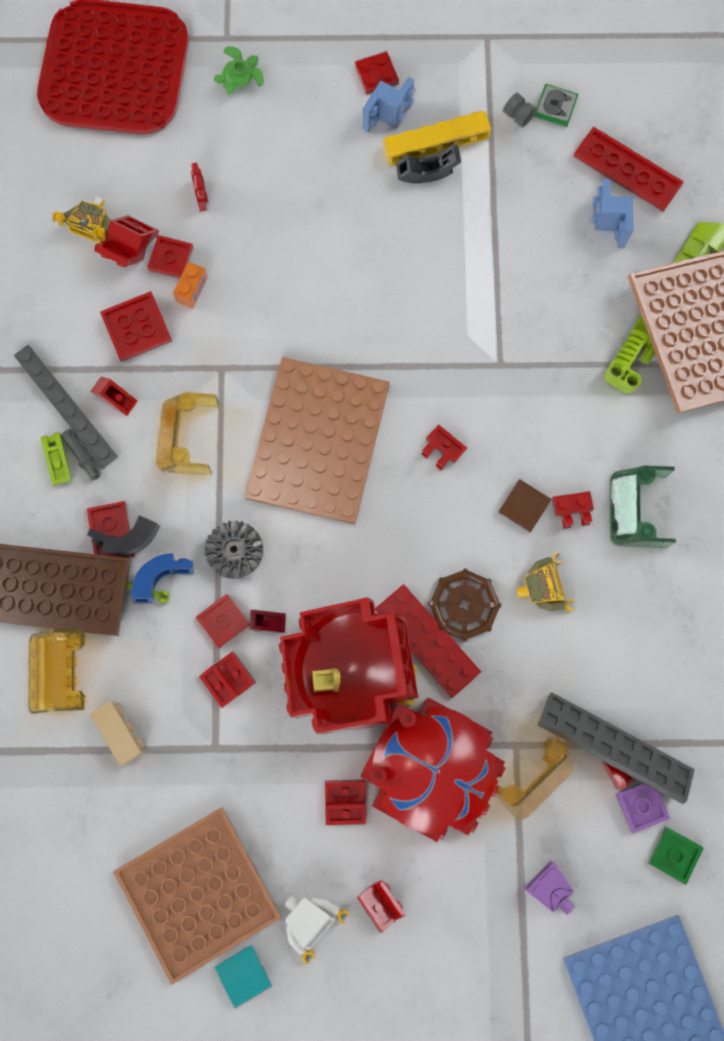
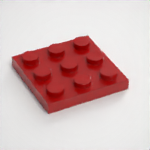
(136, 326)

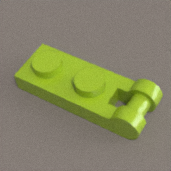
(56, 459)

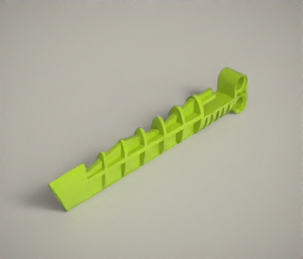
(704, 238)

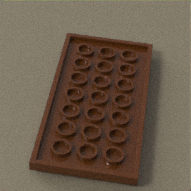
(62, 589)

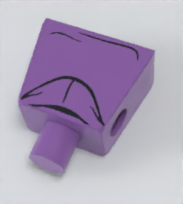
(551, 889)

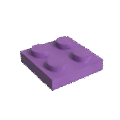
(642, 807)

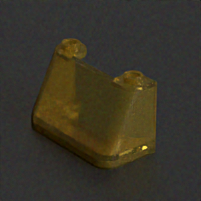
(560, 767)

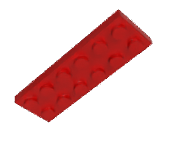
(628, 169)
(429, 645)

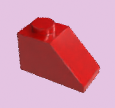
(113, 395)

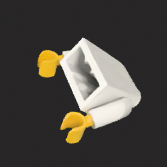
(309, 921)

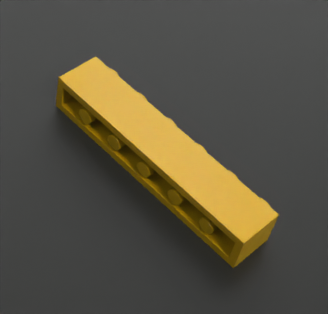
(437, 137)

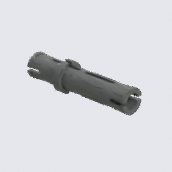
(85, 461)

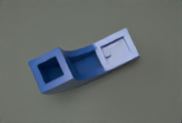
(154, 570)

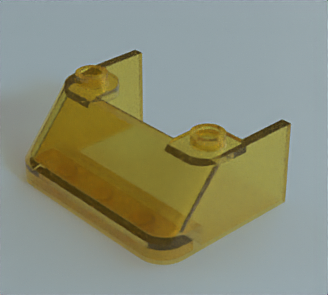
(170, 456)

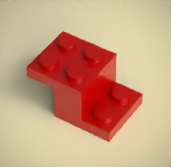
(126, 241)

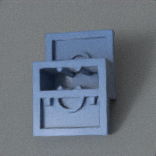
(388, 104)
(613, 213)

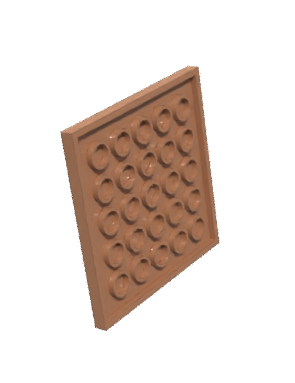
(197, 895)

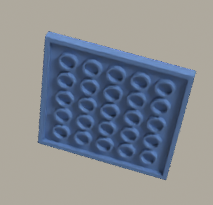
(644, 987)

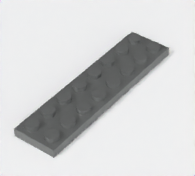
(616, 748)

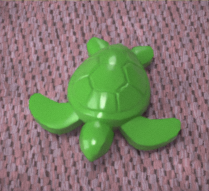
(239, 72)

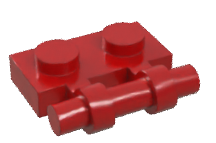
(199, 186)

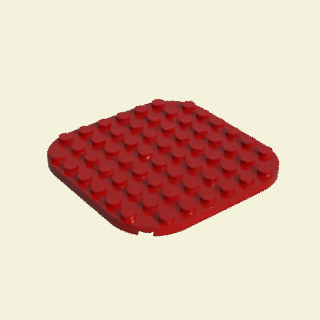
(113, 66)

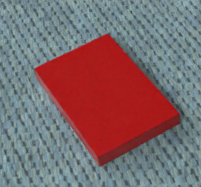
(111, 521)

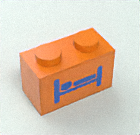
(190, 285)

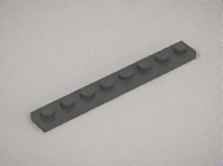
(66, 406)

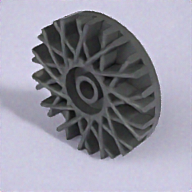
(236, 564)

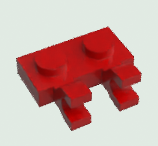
(446, 443)
(573, 504)

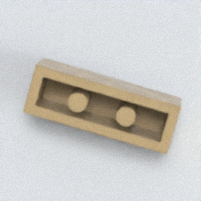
(118, 733)

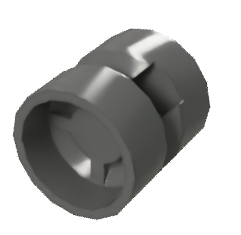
(519, 110)

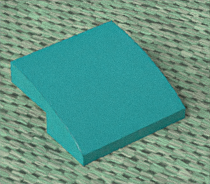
(243, 976)

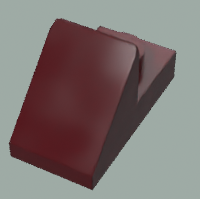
(267, 621)

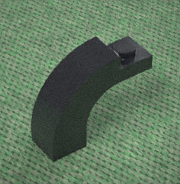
(428, 169)
(131, 543)

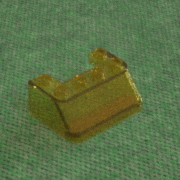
(53, 671)

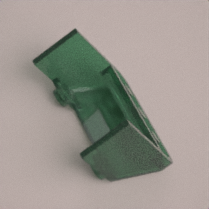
(625, 512)

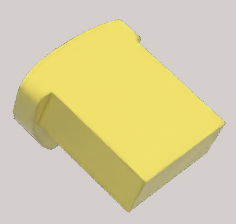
(326, 680)

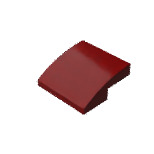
(227, 679)
(345, 802)

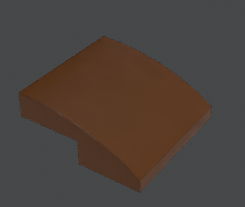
(525, 505)

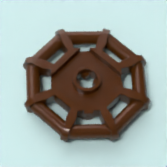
(466, 593)

